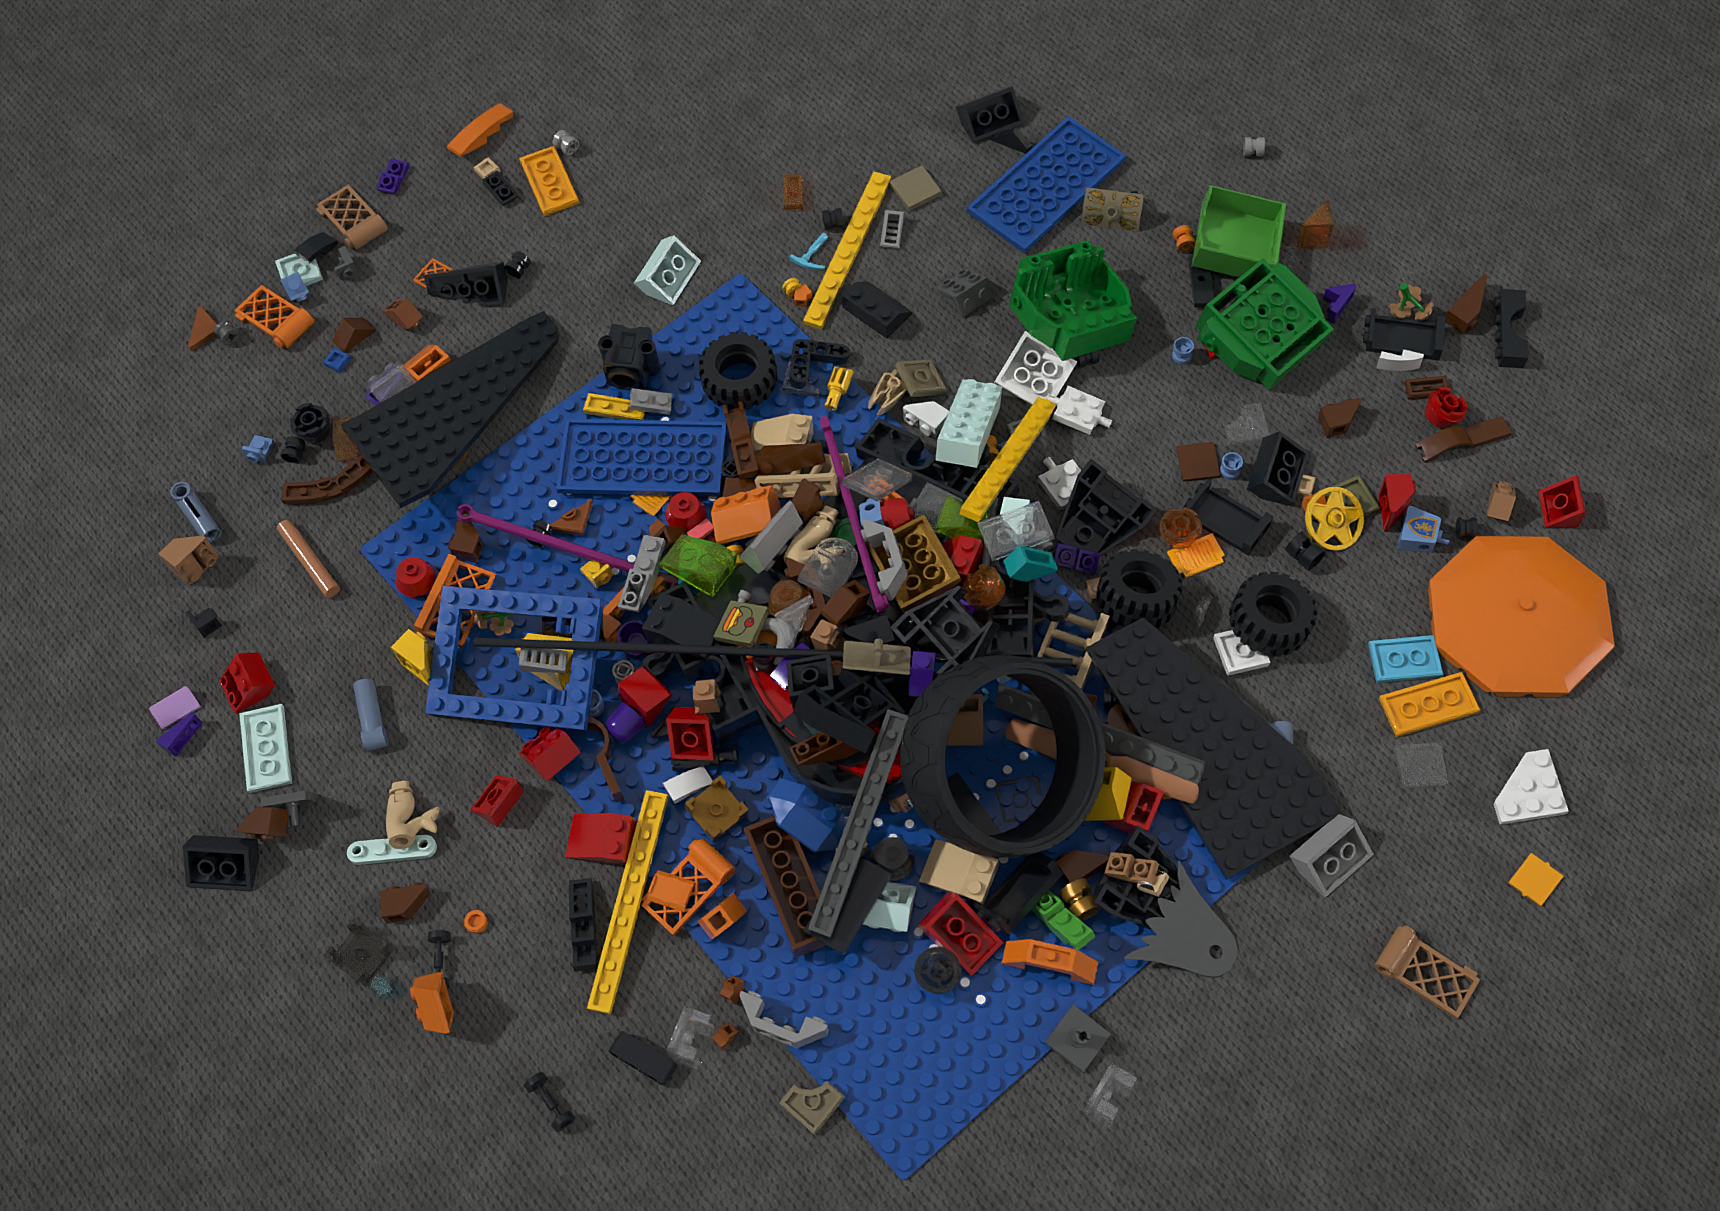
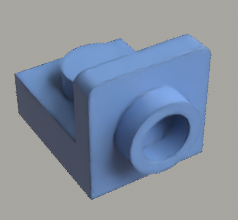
(295, 287)
(258, 449)

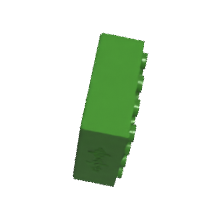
(1237, 231)

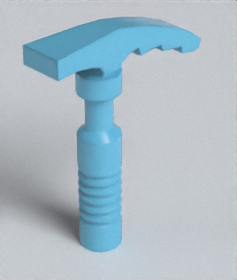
(803, 261)

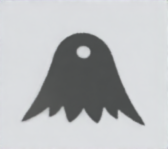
(1188, 933)

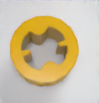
(790, 286)

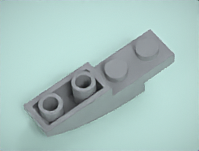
(643, 575)

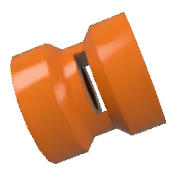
(1183, 236)

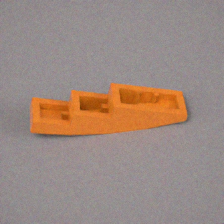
(478, 130)

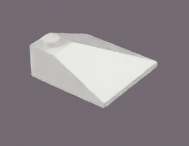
(1034, 370)

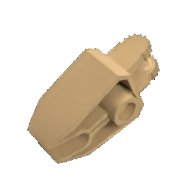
(889, 391)

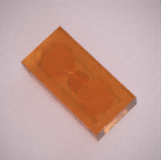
(793, 191)

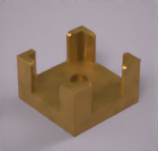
(716, 809)

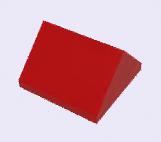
(1562, 504)
(644, 694)
(498, 799)

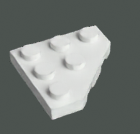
(1531, 791)

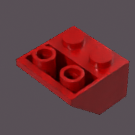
(246, 681)
(549, 752)
(1140, 808)

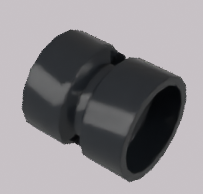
(1308, 552)

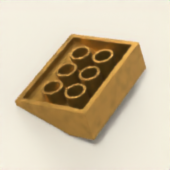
(926, 563)

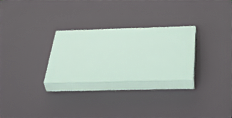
(265, 748)

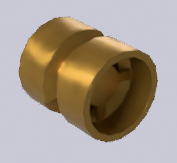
(1079, 897)

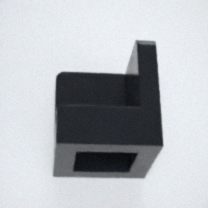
(205, 622)

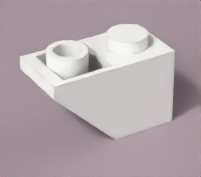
(926, 416)

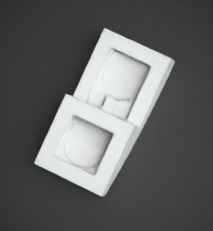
(1392, 362)
(687, 783)

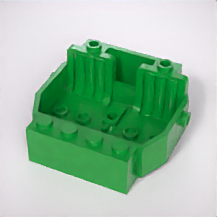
(1072, 300)
(1246, 338)

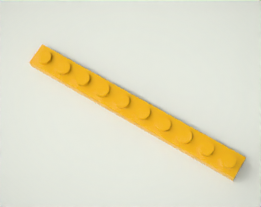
(847, 251)
(1007, 459)
(628, 903)

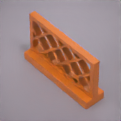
(445, 578)

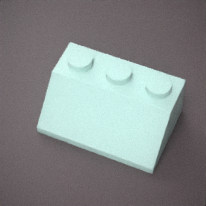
(667, 270)
(893, 908)

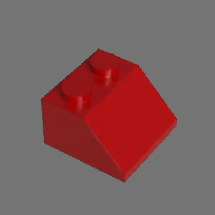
(1395, 497)
(964, 554)
(689, 735)

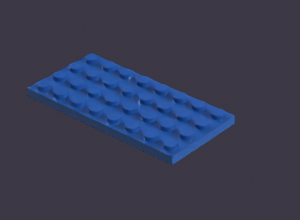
(1046, 184)
(641, 457)

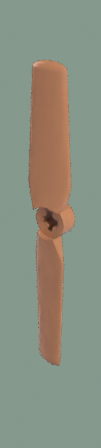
(1044, 741)

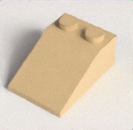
(782, 431)
(959, 871)

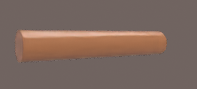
(308, 558)

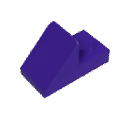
(1339, 299)
(921, 672)

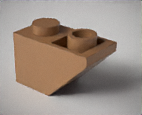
(1501, 500)

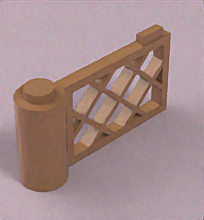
(363, 229)
(1402, 950)

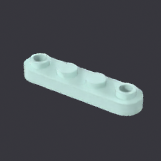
(381, 851)

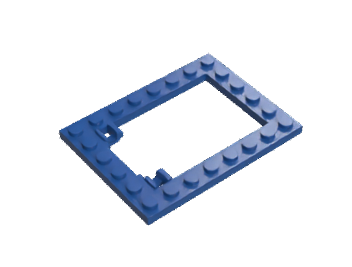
(575, 699)

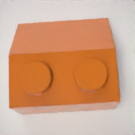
(433, 1002)

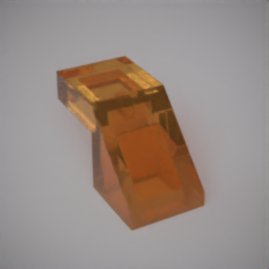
(342, 444)

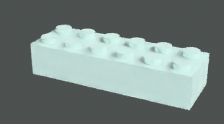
(969, 423)

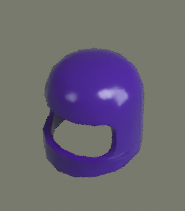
(632, 633)
(624, 723)

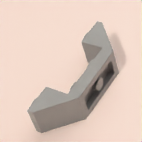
(891, 578)
(810, 1031)

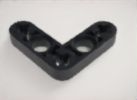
(809, 353)

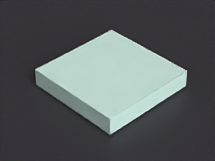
(291, 264)

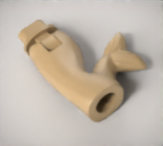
(811, 535)
(399, 810)

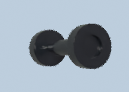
(439, 937)
(562, 1120)

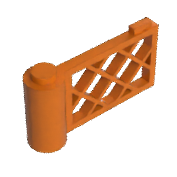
(289, 327)
(711, 865)

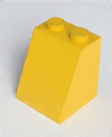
(557, 680)

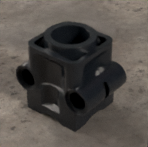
(628, 357)

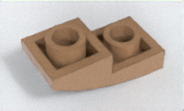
(1131, 869)

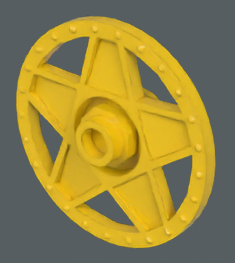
(1334, 518)

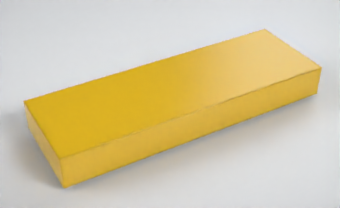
(611, 407)

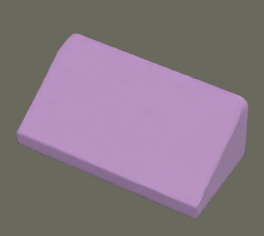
(174, 707)

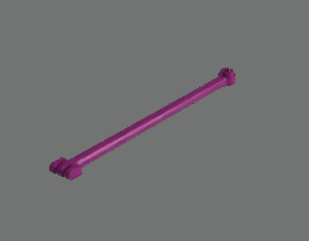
(552, 541)
(880, 601)

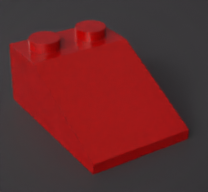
(601, 837)
(961, 931)

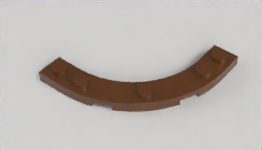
(327, 487)

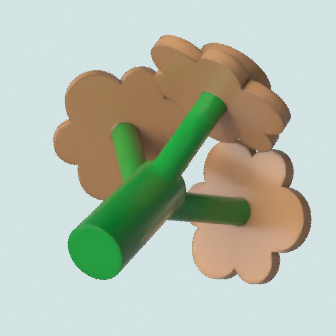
(1410, 296)
(498, 621)

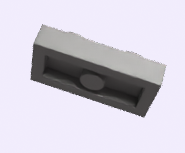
(650, 401)

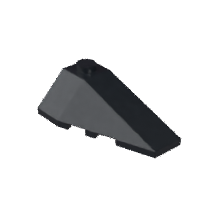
(478, 284)

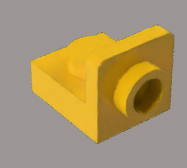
(597, 573)

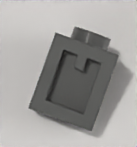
(347, 267)

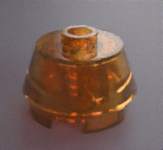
(1180, 527)
(984, 587)
(785, 594)

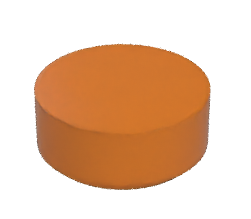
(475, 921)

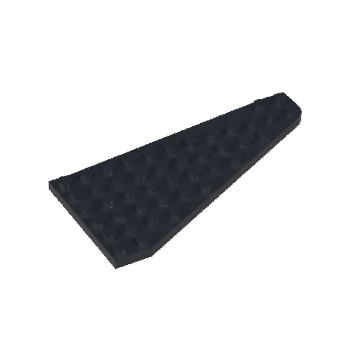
(431, 424)

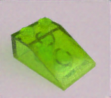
(700, 563)

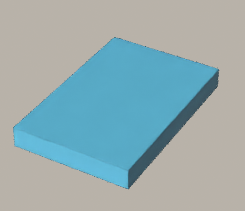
(1405, 659)

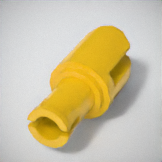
(838, 386)

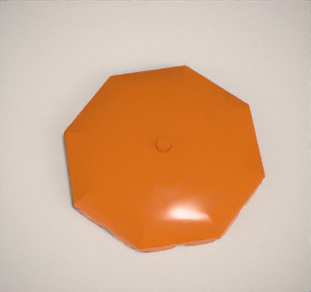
(1520, 616)

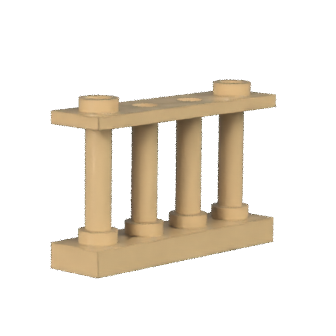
(823, 475)
(1084, 663)

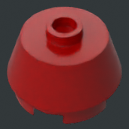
(1445, 408)
(685, 511)
(896, 512)
(415, 577)

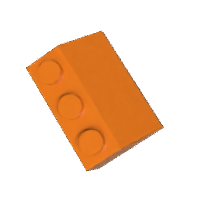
(743, 514)

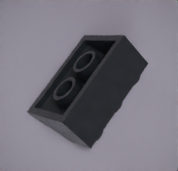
(990, 114)
(874, 308)
(1278, 469)
(220, 862)

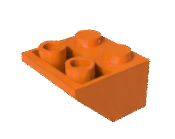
(427, 362)

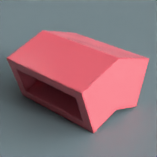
(703, 531)

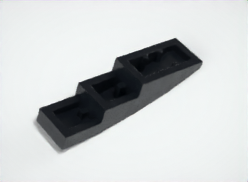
(582, 924)

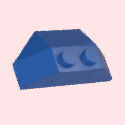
(806, 816)

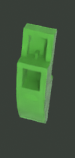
(1062, 921)

